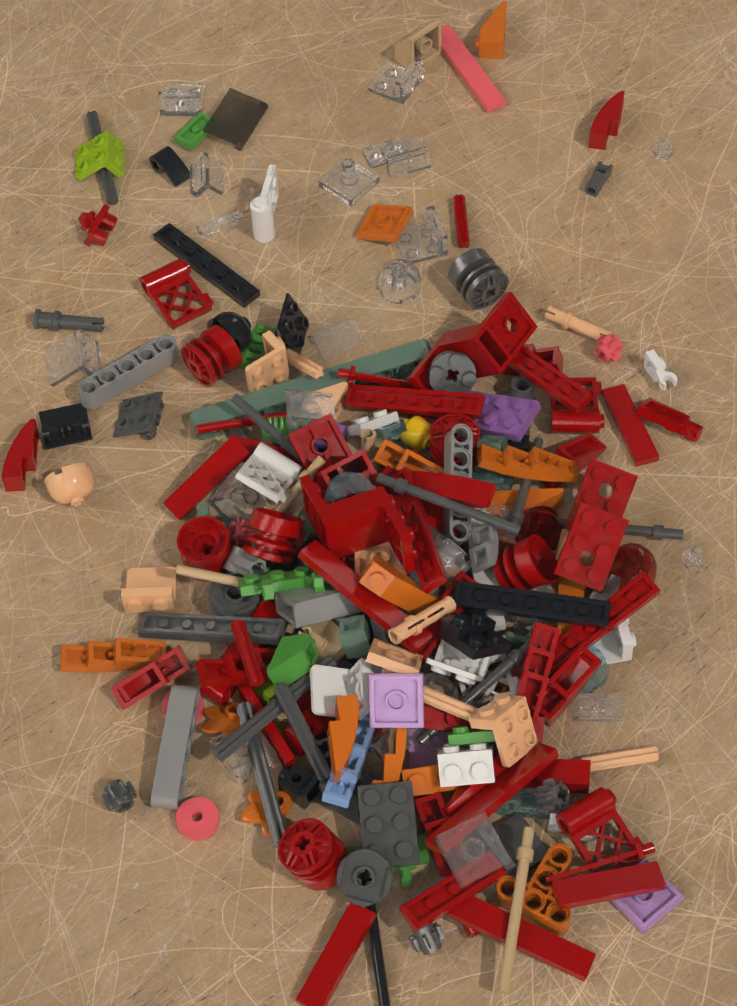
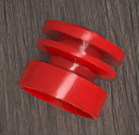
(211, 355)
(442, 427)
(202, 537)
(272, 540)
(526, 564)
(312, 853)

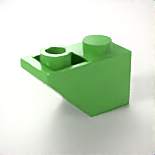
(292, 659)

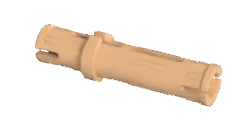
(577, 324)
(402, 632)

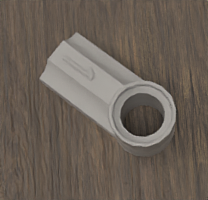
(243, 563)

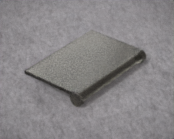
(236, 118)

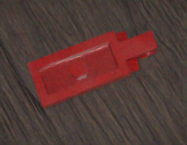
(670, 419)

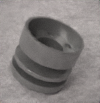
(478, 278)

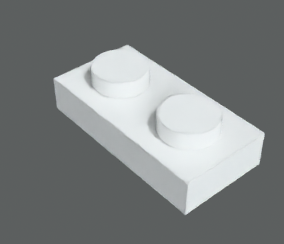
(379, 420)

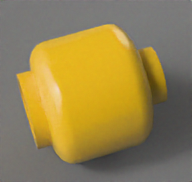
(417, 433)

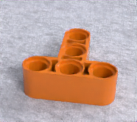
(539, 893)

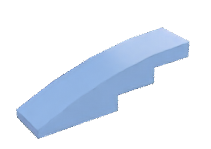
(341, 792)

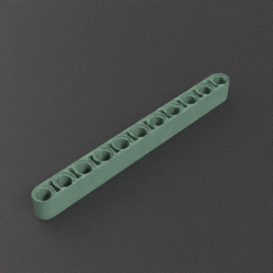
(391, 363)

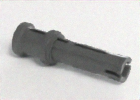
(57, 321)

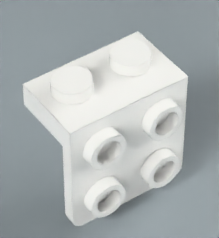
(618, 644)
(452, 660)
(330, 682)
(466, 764)

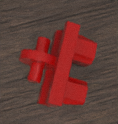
(95, 233)

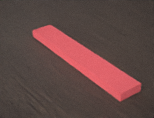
(470, 71)

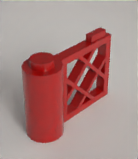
(170, 278)
(586, 420)
(593, 813)

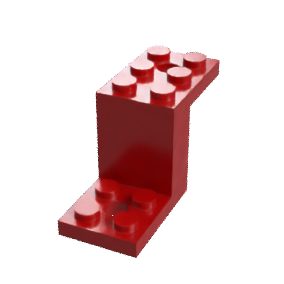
(487, 343)
(337, 454)
(359, 523)
(595, 525)

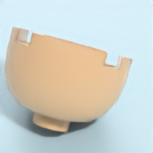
(72, 484)

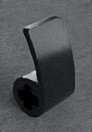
(171, 164)

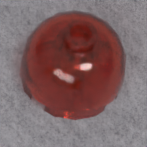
(542, 522)
(632, 561)

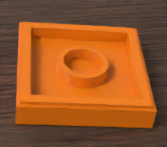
(385, 223)

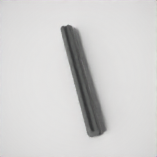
(106, 175)
(264, 716)
(263, 777)

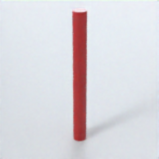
(234, 423)

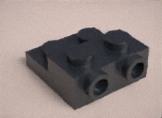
(473, 634)

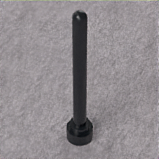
(377, 957)

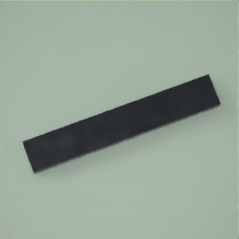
(207, 265)
(532, 604)

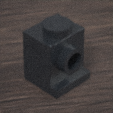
(301, 792)

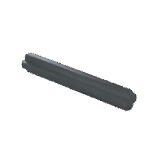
(302, 731)

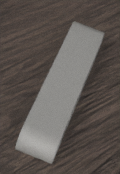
(128, 371)
(463, 451)
(175, 747)

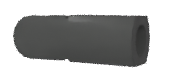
(598, 178)

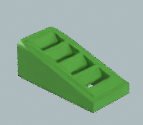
(254, 346)

